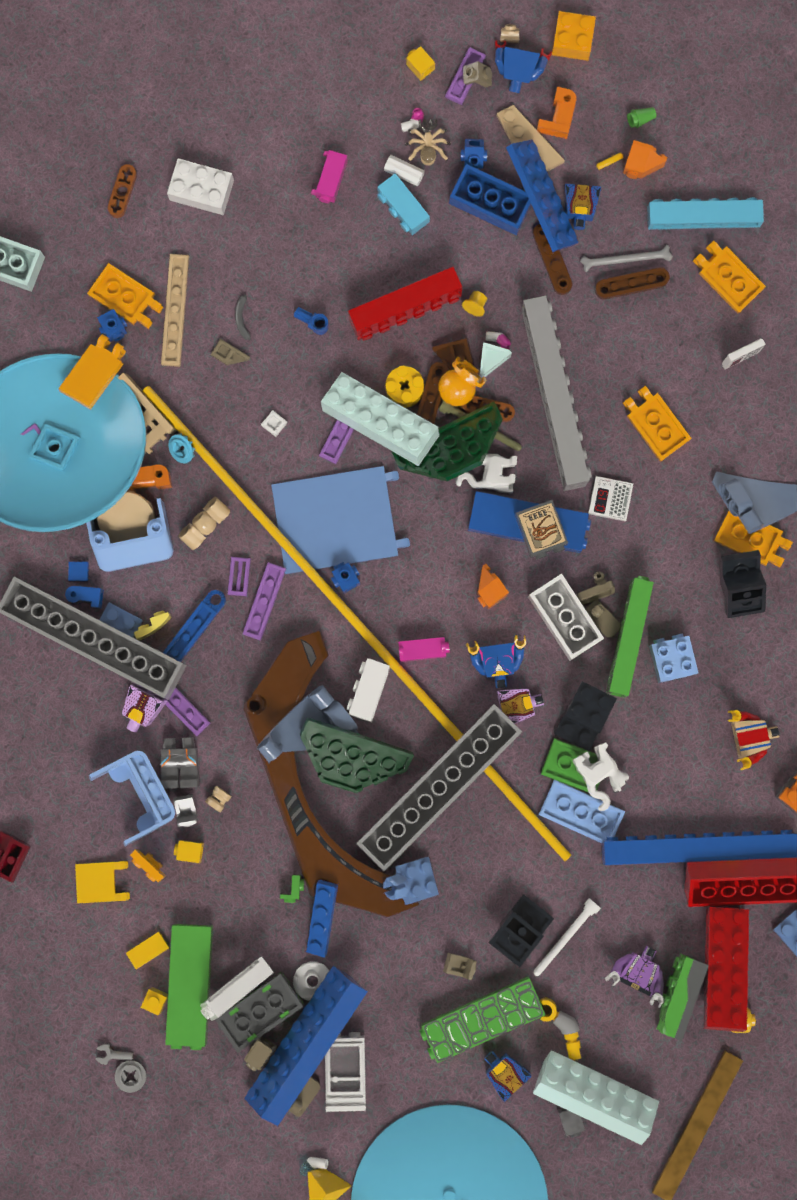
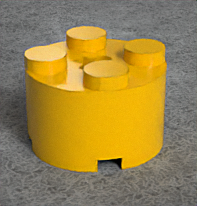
(402, 376)

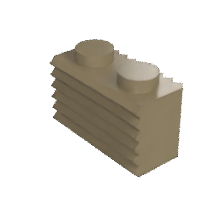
(260, 1054)

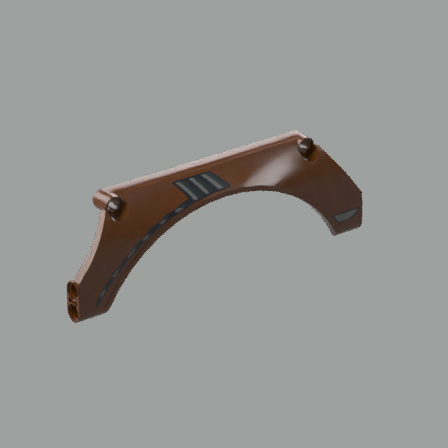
(315, 851)

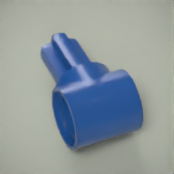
(311, 319)

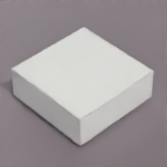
(274, 423)

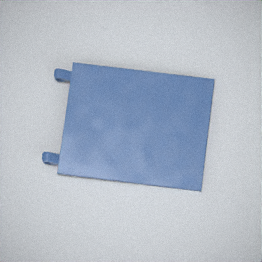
(337, 518)

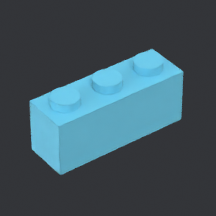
(403, 204)

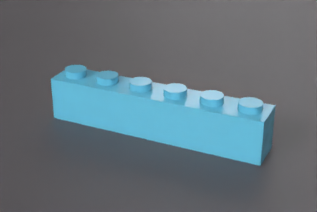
(705, 214)

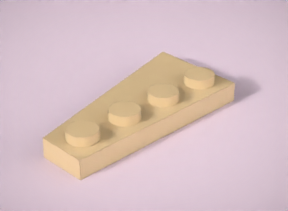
(520, 129)

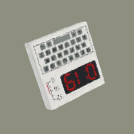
(743, 353)
(610, 498)

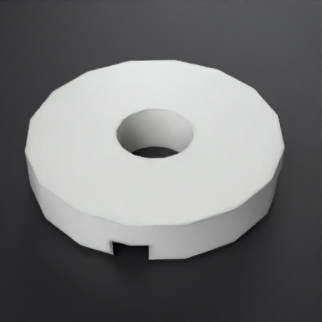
(308, 969)

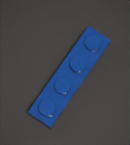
(322, 918)

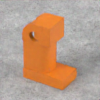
(562, 115)
(148, 477)

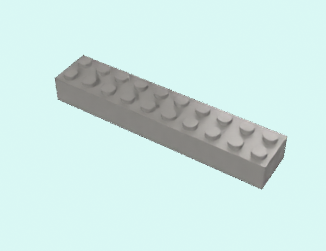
(555, 393)
(91, 638)
(439, 787)

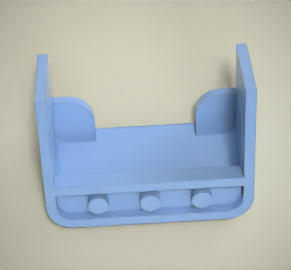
(136, 551)
(148, 788)

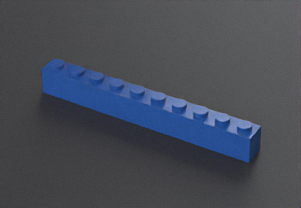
(699, 848)

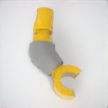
(568, 1027)

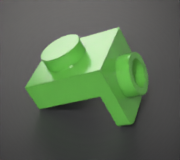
(297, 886)

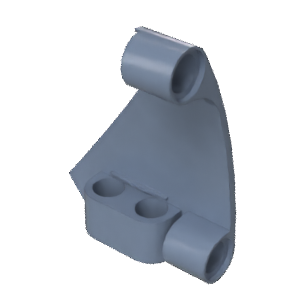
(756, 501)
(286, 734)

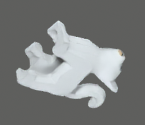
(492, 475)
(598, 771)

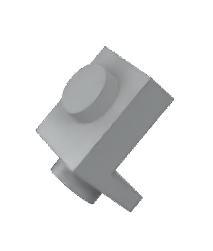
(185, 810)

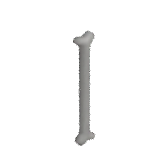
(588, 263)

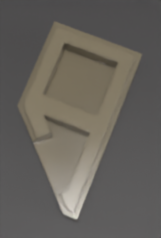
(228, 354)

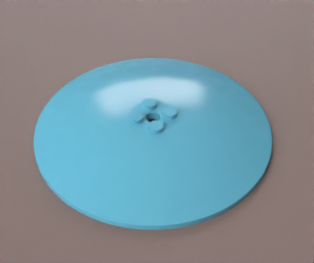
(95, 455)
(449, 1156)

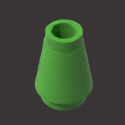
(640, 116)

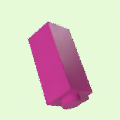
(331, 176)
(423, 649)

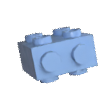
(673, 658)

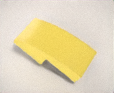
(158, 621)

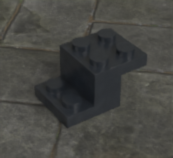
(743, 584)
(585, 716)
(521, 930)

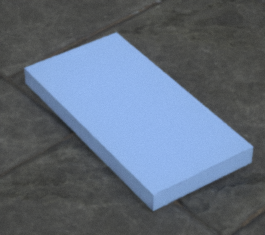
(580, 812)

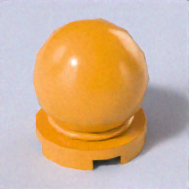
(459, 385)

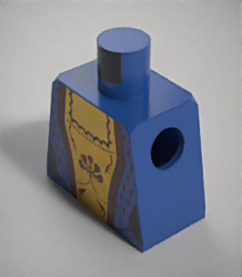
(581, 203)
(505, 1074)

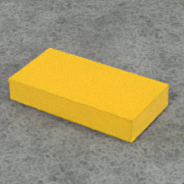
(147, 950)

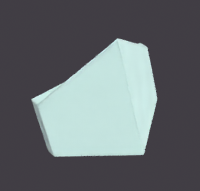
(492, 357)

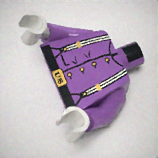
(640, 974)

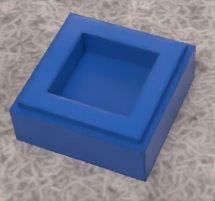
(78, 571)

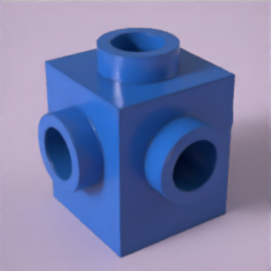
(474, 153)
(112, 326)
(348, 583)

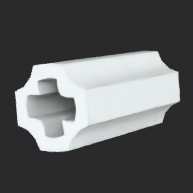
(404, 170)

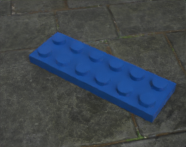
(542, 195)

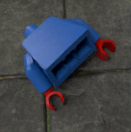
(519, 65)

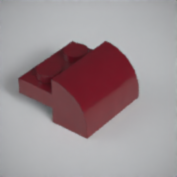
(12, 855)

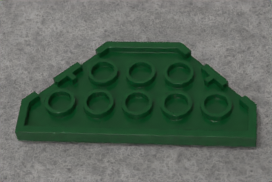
(459, 447)
(350, 758)

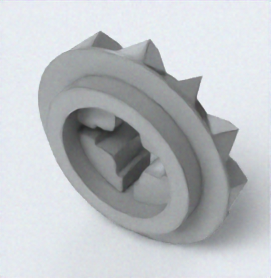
(132, 1085)

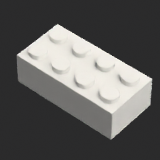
(565, 617)

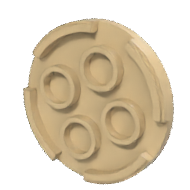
(127, 518)

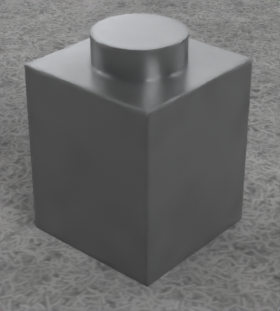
(571, 1122)

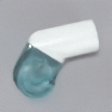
(311, 1164)

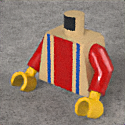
(751, 737)

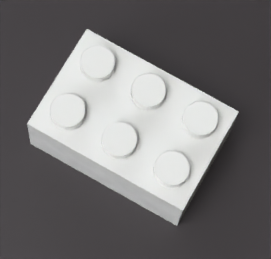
(200, 186)
(368, 690)

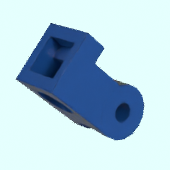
(80, 594)

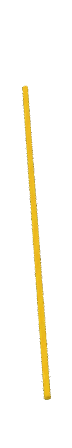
(351, 617)

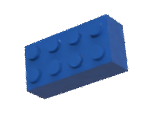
(490, 199)

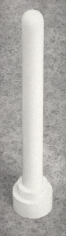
(589, 909)

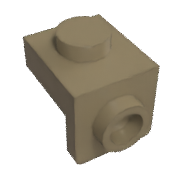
(477, 73)
(460, 966)

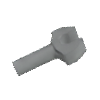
(112, 1054)

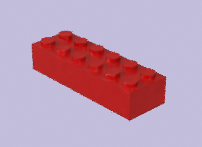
(405, 304)
(741, 882)
(727, 970)

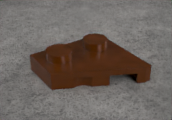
(450, 351)

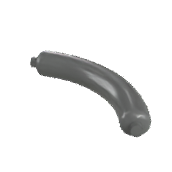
(239, 318)

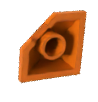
(643, 160)
(490, 588)

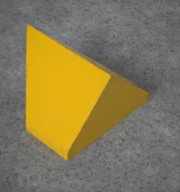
(325, 1185)

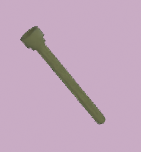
(446, 408)

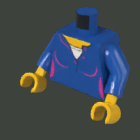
(498, 660)

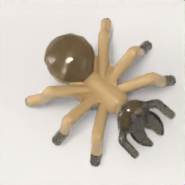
(427, 145)

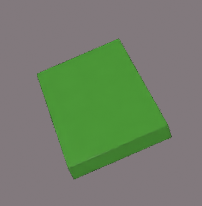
(561, 767)

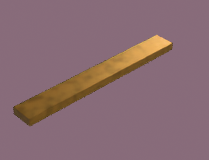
(697, 1126)

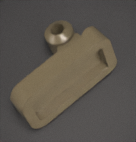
(598, 592)
(603, 619)
(305, 1097)

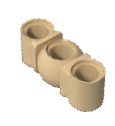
(204, 523)

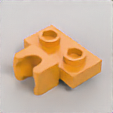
(148, 864)

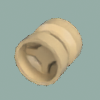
(221, 795)

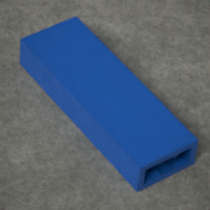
(496, 517)

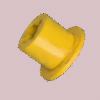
(475, 304)

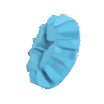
(176, 443)

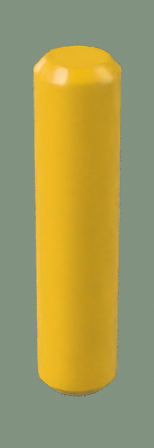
(604, 163)

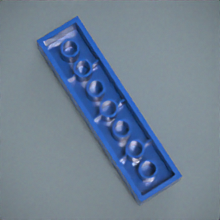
(305, 1045)

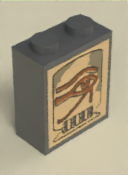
(541, 530)

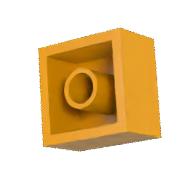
(573, 35)

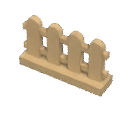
(158, 432)

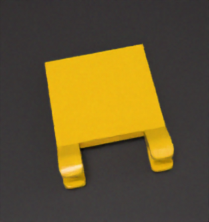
(97, 882)

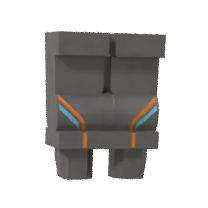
(178, 762)

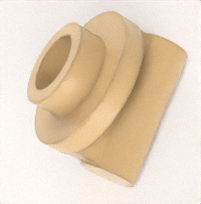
(510, 34)

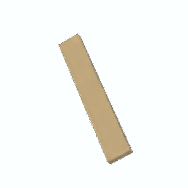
(175, 310)

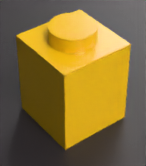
(420, 63)
(189, 851)
(154, 1001)

